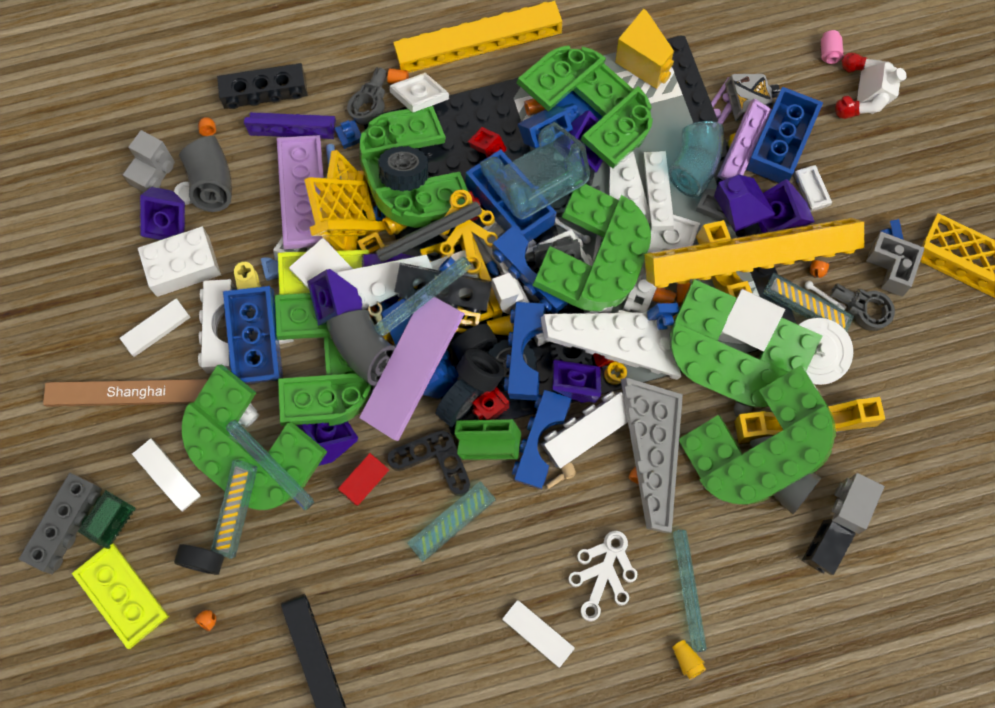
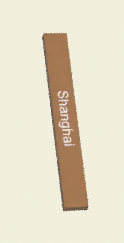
(122, 392)

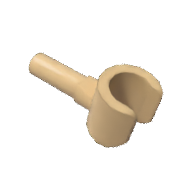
(377, 315)
(568, 473)

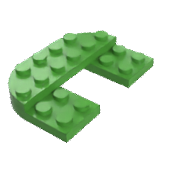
(623, 109)
(414, 130)
(618, 259)
(722, 367)
(323, 398)
(214, 448)
(778, 461)

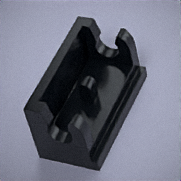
(828, 547)

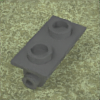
(568, 246)

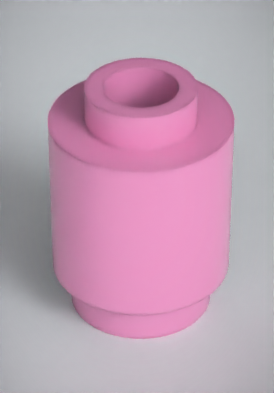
(831, 47)

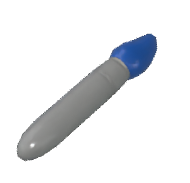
(491, 265)

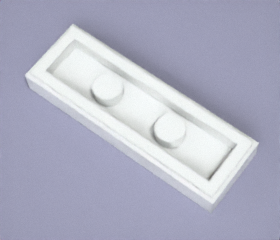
(154, 327)
(538, 633)

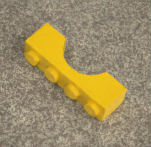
(729, 284)

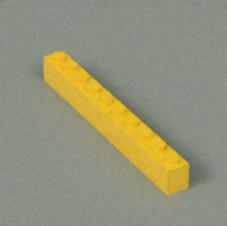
(753, 251)

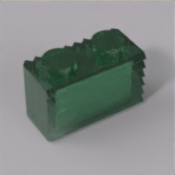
(106, 519)

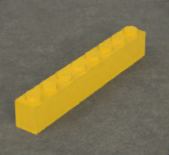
(478, 37)

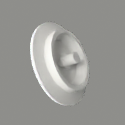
(833, 352)

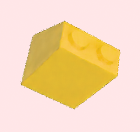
(645, 51)

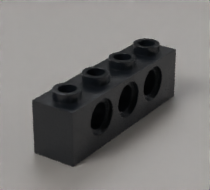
(252, 82)
(475, 303)

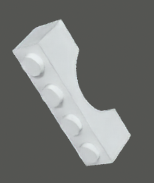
(213, 349)

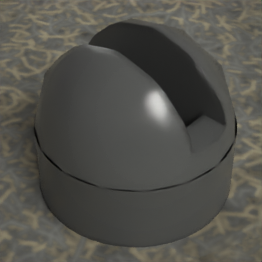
(740, 408)

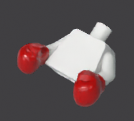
(877, 86)

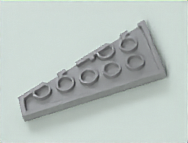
(654, 434)

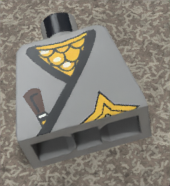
(746, 87)

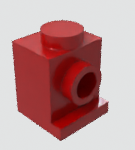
(500, 405)

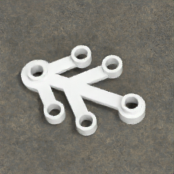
(604, 571)

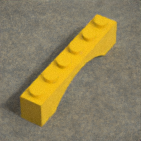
(847, 416)

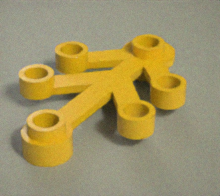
(466, 229)

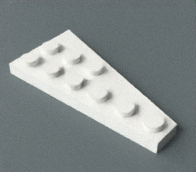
(617, 336)

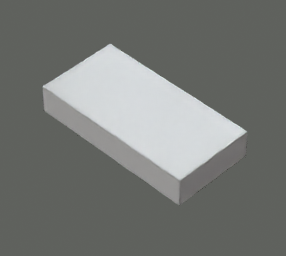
(812, 188)

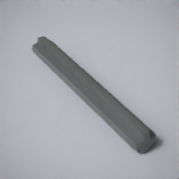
(429, 231)

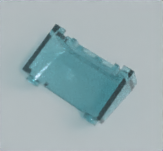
(540, 175)

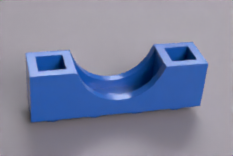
(511, 250)
(523, 380)
(551, 411)

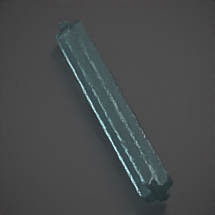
(423, 296)
(270, 465)
(689, 591)

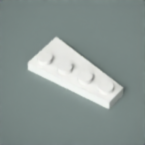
(627, 182)
(379, 280)

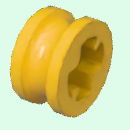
(611, 378)

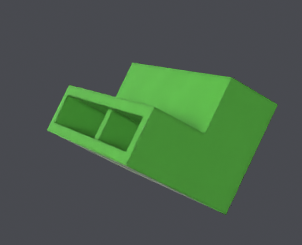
(488, 439)

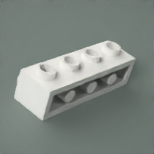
(587, 430)

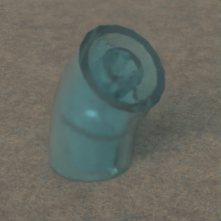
(697, 157)

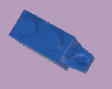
(532, 126)

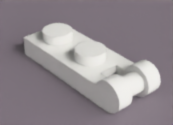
(642, 290)

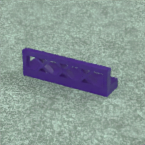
(290, 125)

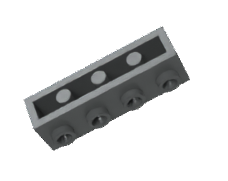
(60, 524)

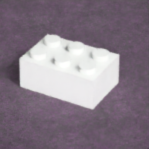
(179, 261)

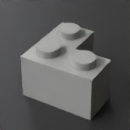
(150, 162)
(900, 259)
(856, 502)

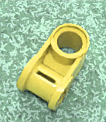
(250, 281)

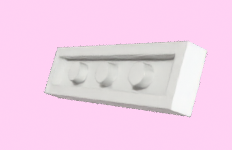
(658, 191)

